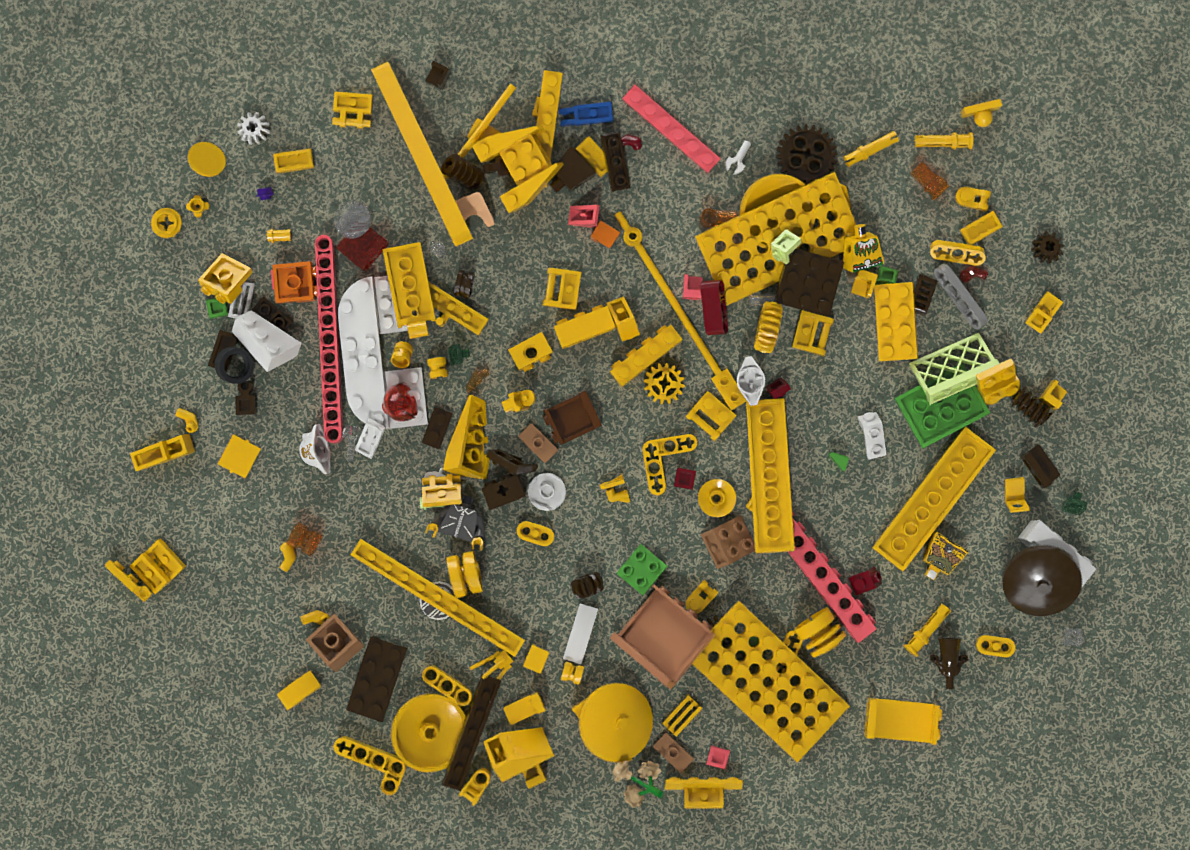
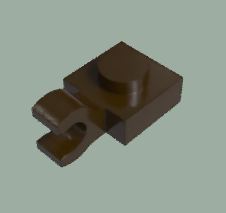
(499, 167)

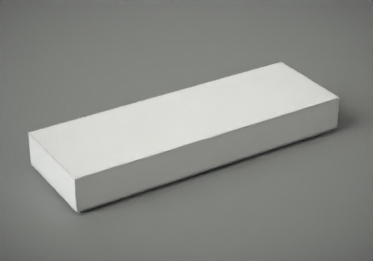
(580, 633)

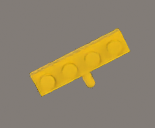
(456, 311)

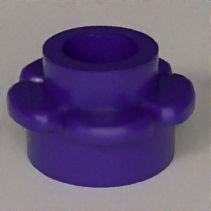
(265, 193)

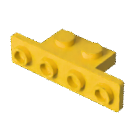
(703, 792)

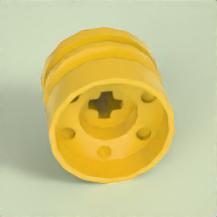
(820, 632)

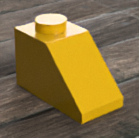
(623, 319)

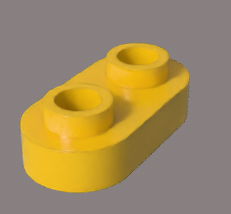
(535, 533)
(994, 646)

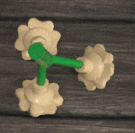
(633, 794)

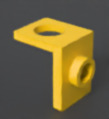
(1015, 494)

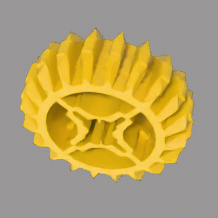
(768, 327)

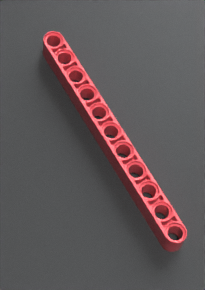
(325, 330)

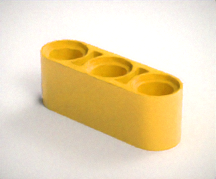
(438, 685)

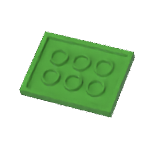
(943, 417)

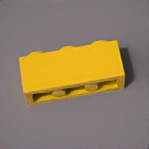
(584, 326)

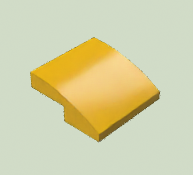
(151, 572)

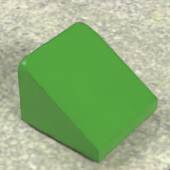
(886, 276)
(839, 460)

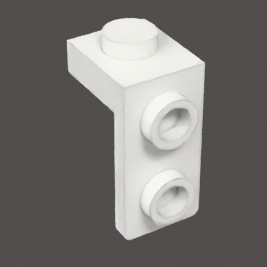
(873, 435)

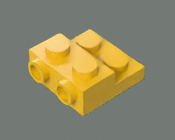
(224, 279)
(998, 382)

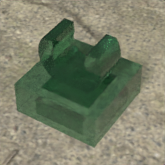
(457, 355)
(1074, 504)

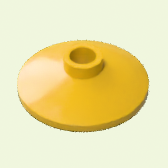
(727, 498)

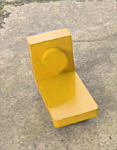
(524, 708)

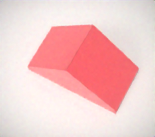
(584, 215)

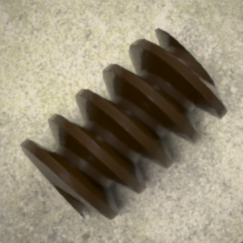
(462, 171)
(1030, 407)

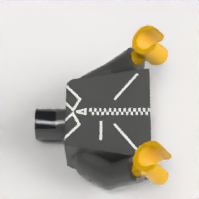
(460, 522)

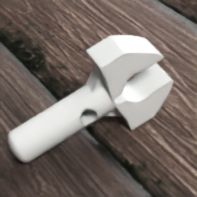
(739, 157)

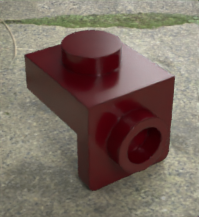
(866, 581)

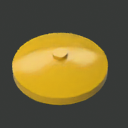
(768, 189)
(616, 722)
(427, 731)

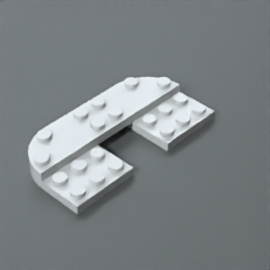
(362, 316)

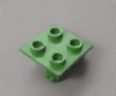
(641, 569)

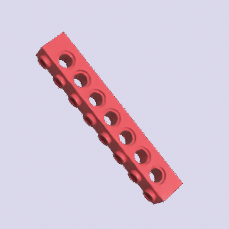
(866, 624)

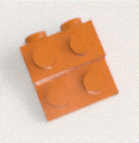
(294, 282)

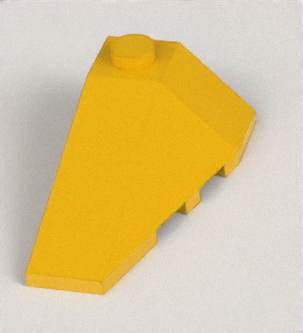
(466, 448)

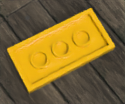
(896, 321)

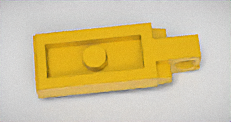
(129, 581)

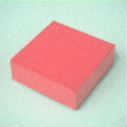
(718, 757)

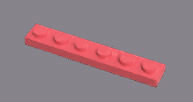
(671, 129)

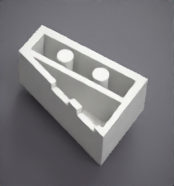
(264, 340)

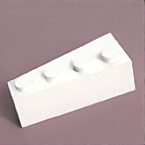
(1038, 533)

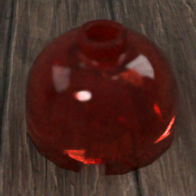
(399, 403)

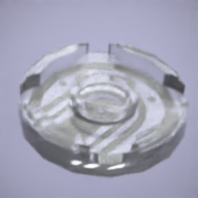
(352, 219)

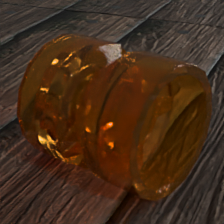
(298, 537)

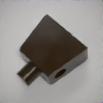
(573, 172)

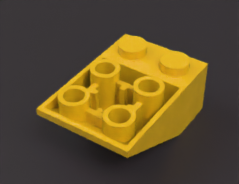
(517, 751)

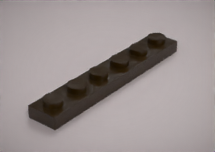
(471, 732)

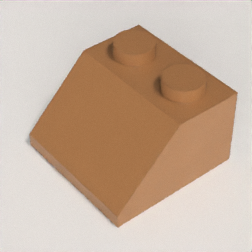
(335, 643)

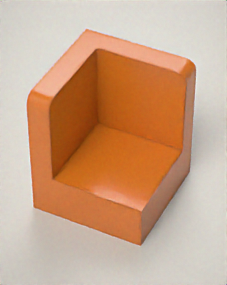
(605, 234)

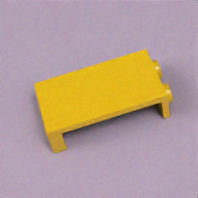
(902, 720)

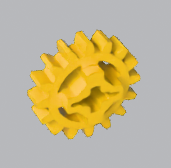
(655, 382)

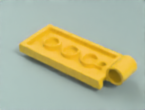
(409, 288)

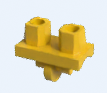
(519, 401)

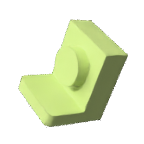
(784, 246)

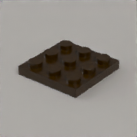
(809, 282)

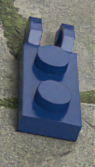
(588, 114)

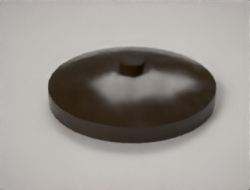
(1041, 580)

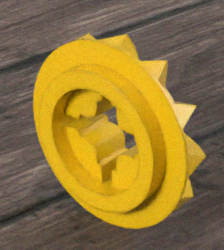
(160, 216)

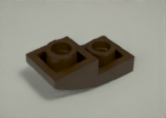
(271, 313)

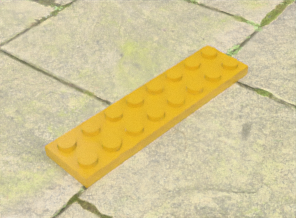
(770, 476)
(933, 499)

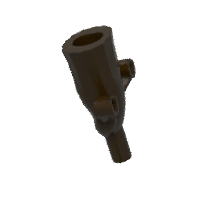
(949, 662)

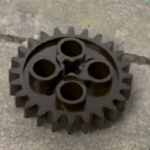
(809, 138)

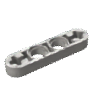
(948, 280)

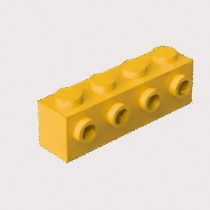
(644, 357)

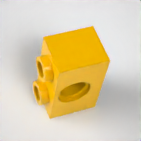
(536, 342)

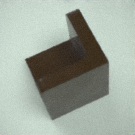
(438, 75)

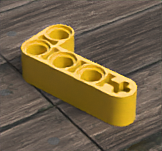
(369, 760)

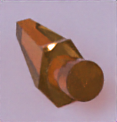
(476, 379)

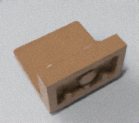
(728, 542)

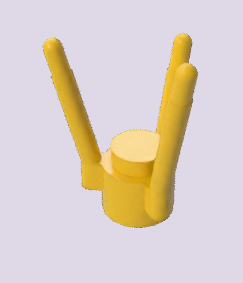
(502, 660)

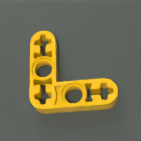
(660, 451)

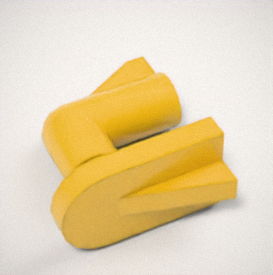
(618, 496)

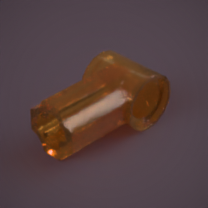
(929, 181)
(719, 217)

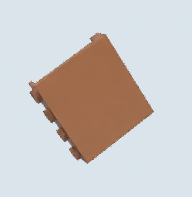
(664, 637)

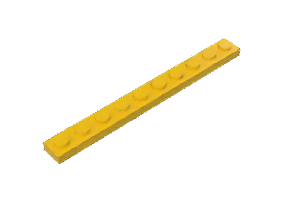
(437, 597)

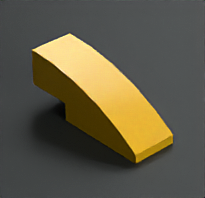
(162, 452)

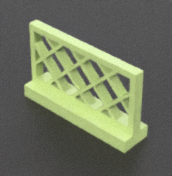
(958, 382)

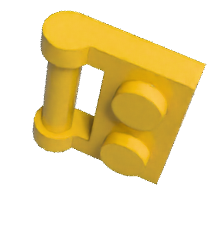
(568, 289)
(806, 332)
(715, 411)

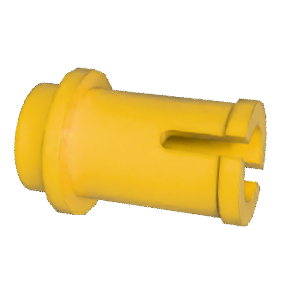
(278, 235)

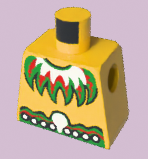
(862, 250)

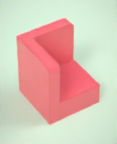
(691, 287)

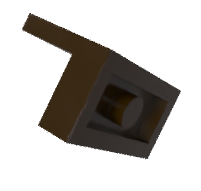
(1040, 466)

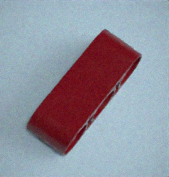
(714, 307)

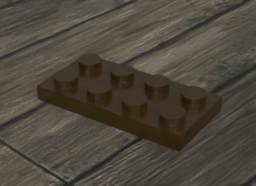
(376, 679)

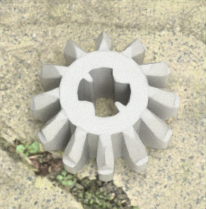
(259, 131)

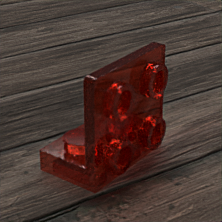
(363, 249)

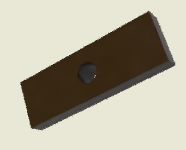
(617, 173)

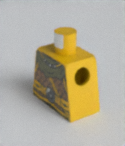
(942, 555)

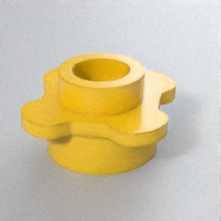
(191, 206)

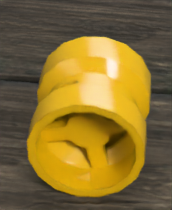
(402, 354)
(437, 367)
(568, 671)

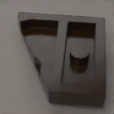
(510, 462)

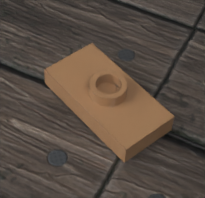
(538, 443)
(673, 752)

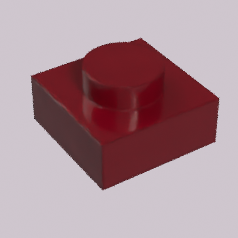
(778, 388)
(684, 478)

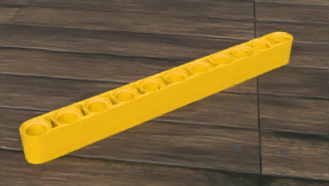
(422, 154)

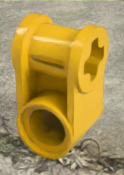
(474, 788)

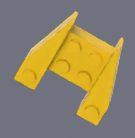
(524, 160)

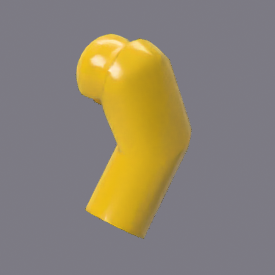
(190, 419)
(289, 556)
(316, 616)

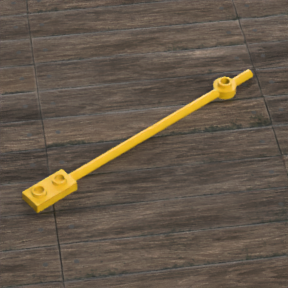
(723, 380)

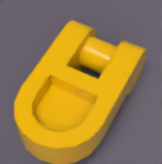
(965, 197)
(696, 602)

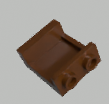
(572, 418)

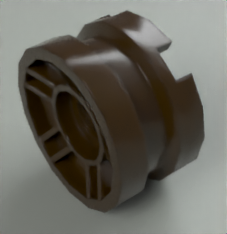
(463, 284)

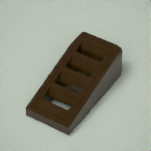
(919, 310)

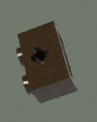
(497, 500)

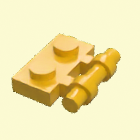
(352, 103)
(441, 494)

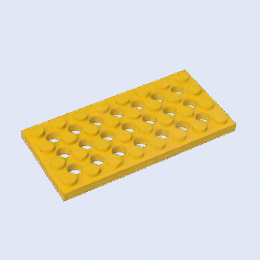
(759, 216)
(781, 681)

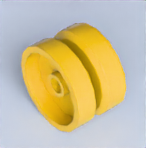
(468, 573)

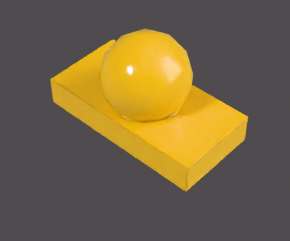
(982, 112)

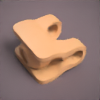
(475, 205)

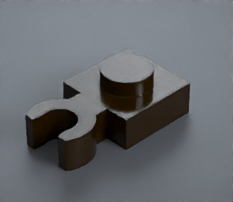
(245, 403)

